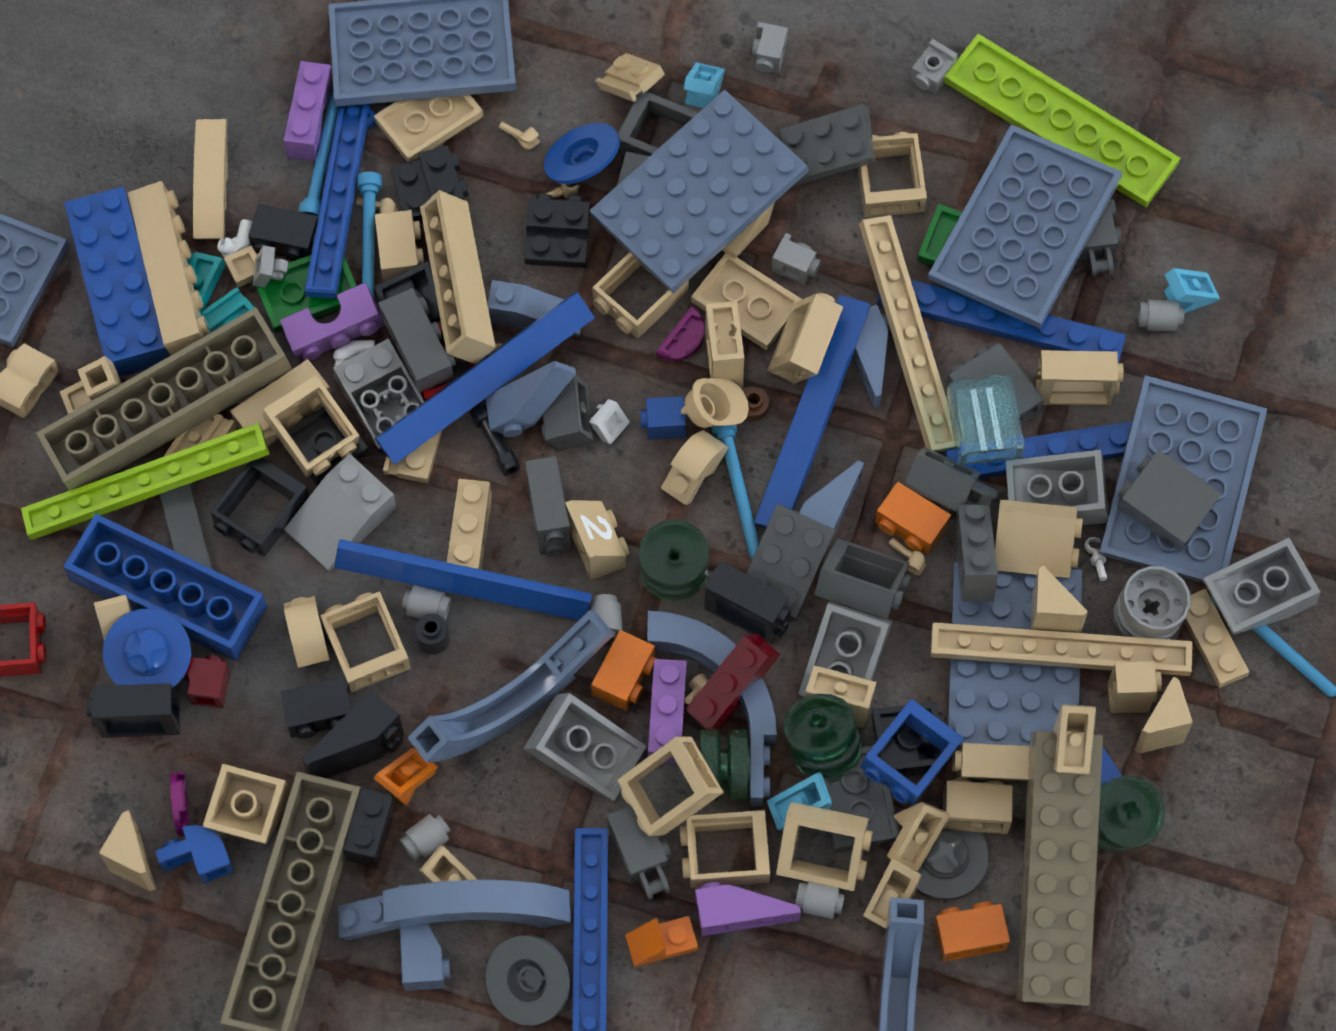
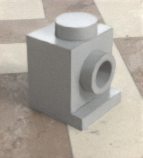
(769, 47)
(932, 67)
(795, 261)

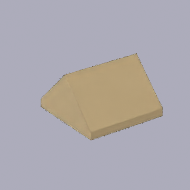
(1055, 606)
(1168, 722)
(126, 854)

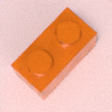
(912, 519)
(624, 671)
(971, 931)

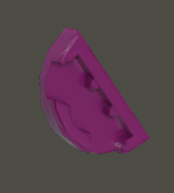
(684, 338)
(179, 801)

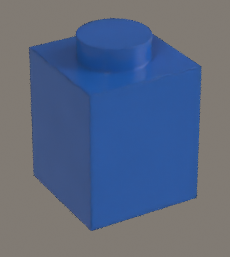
(664, 418)

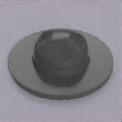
(954, 865)
(527, 980)

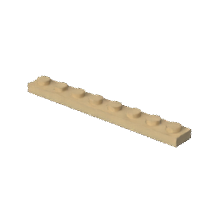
(908, 332)
(1057, 648)

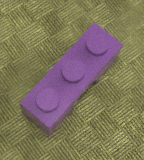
(305, 116)
(357, 318)
(667, 704)

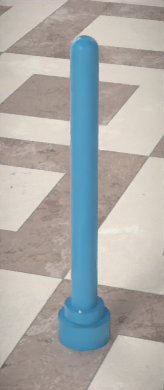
(369, 185)
(312, 203)
(726, 435)
(1295, 659)

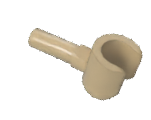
(526, 139)
(564, 191)
(385, 206)
(916, 558)
(696, 685)

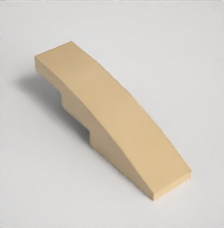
(210, 179)

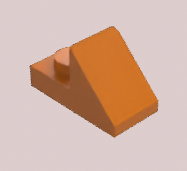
(405, 775)
(661, 941)

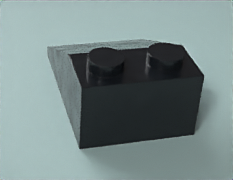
(356, 739)

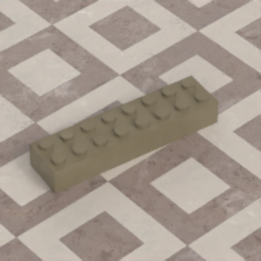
(164, 401)
(1058, 877)
(292, 907)

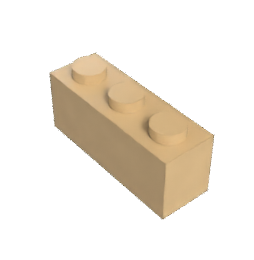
(251, 410)
(470, 523)

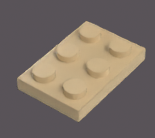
(426, 123)
(761, 301)

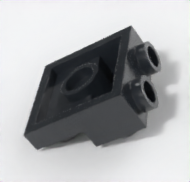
(423, 177)
(557, 231)
(418, 278)
(907, 748)

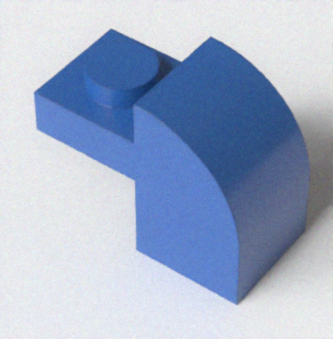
(200, 846)

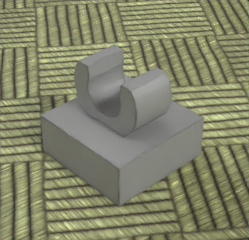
(267, 267)

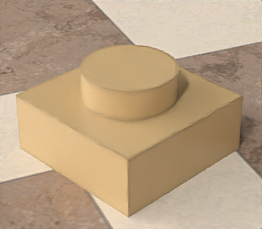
(241, 265)

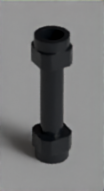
(506, 459)

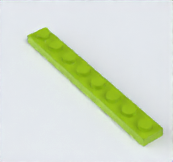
(145, 481)

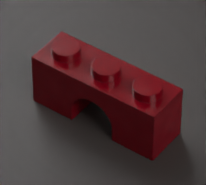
(741, 668)
(207, 681)

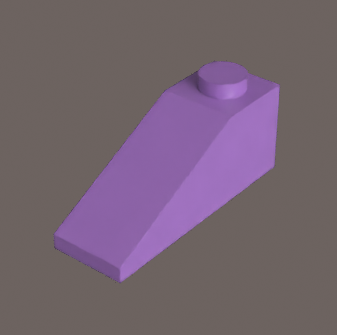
(734, 909)

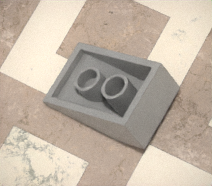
(1063, 481)
(343, 507)
(1263, 588)
(848, 643)
(584, 745)

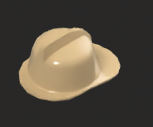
(715, 403)

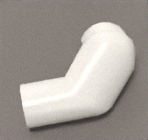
(229, 246)
(352, 349)

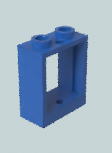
(929, 728)

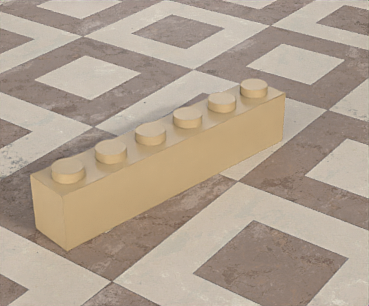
(167, 266)
(457, 277)

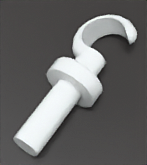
(1097, 559)

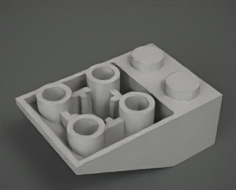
(377, 388)

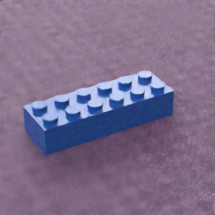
(116, 280)
(204, 602)

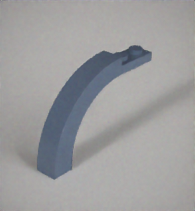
(707, 646)
(471, 727)
(455, 901)
(900, 964)

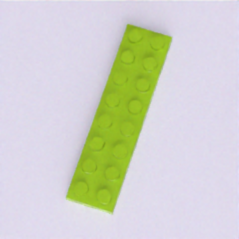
(1061, 116)

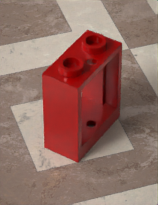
(37, 623)

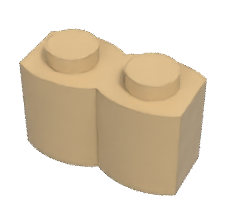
(25, 379)

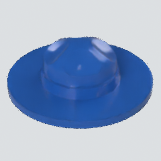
(581, 153)
(147, 649)

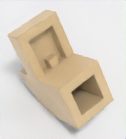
(95, 381)
(691, 465)
(306, 631)

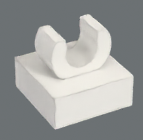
(609, 421)

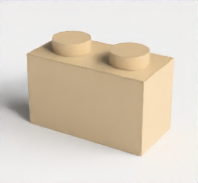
(397, 243)
(1133, 687)
(978, 806)

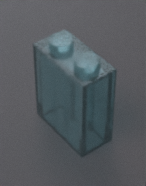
(985, 420)

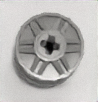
(1155, 591)

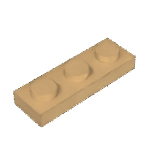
(1214, 640)

